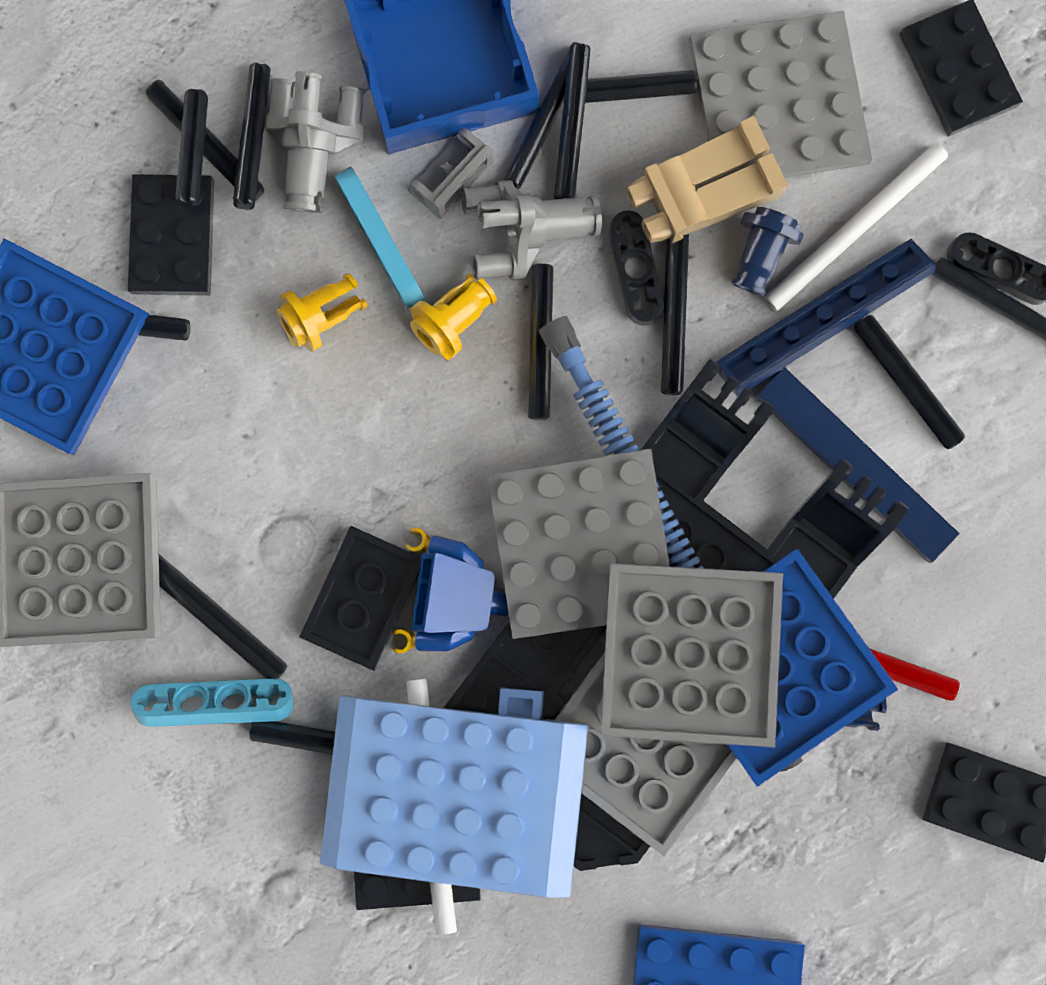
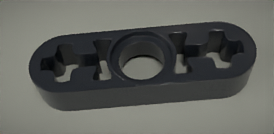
(619, 243)
(980, 246)

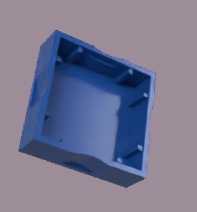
(441, 67)

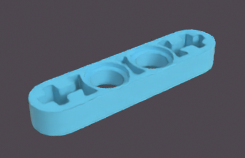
(379, 237)
(212, 708)

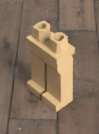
(708, 183)

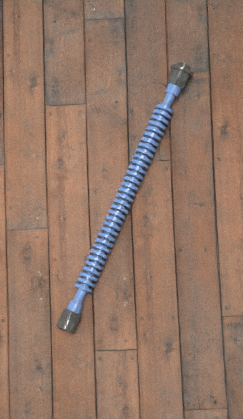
(564, 345)

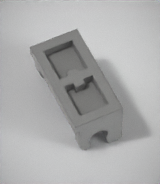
(454, 168)

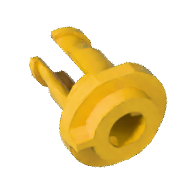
(304, 318)
(443, 322)

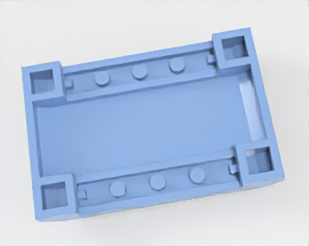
(454, 796)

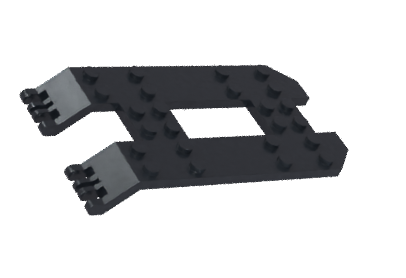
(689, 458)

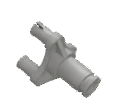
(308, 137)
(527, 225)

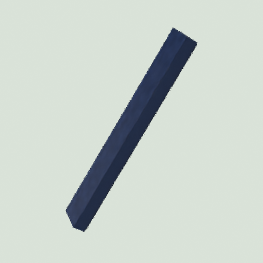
(826, 316)
(832, 440)

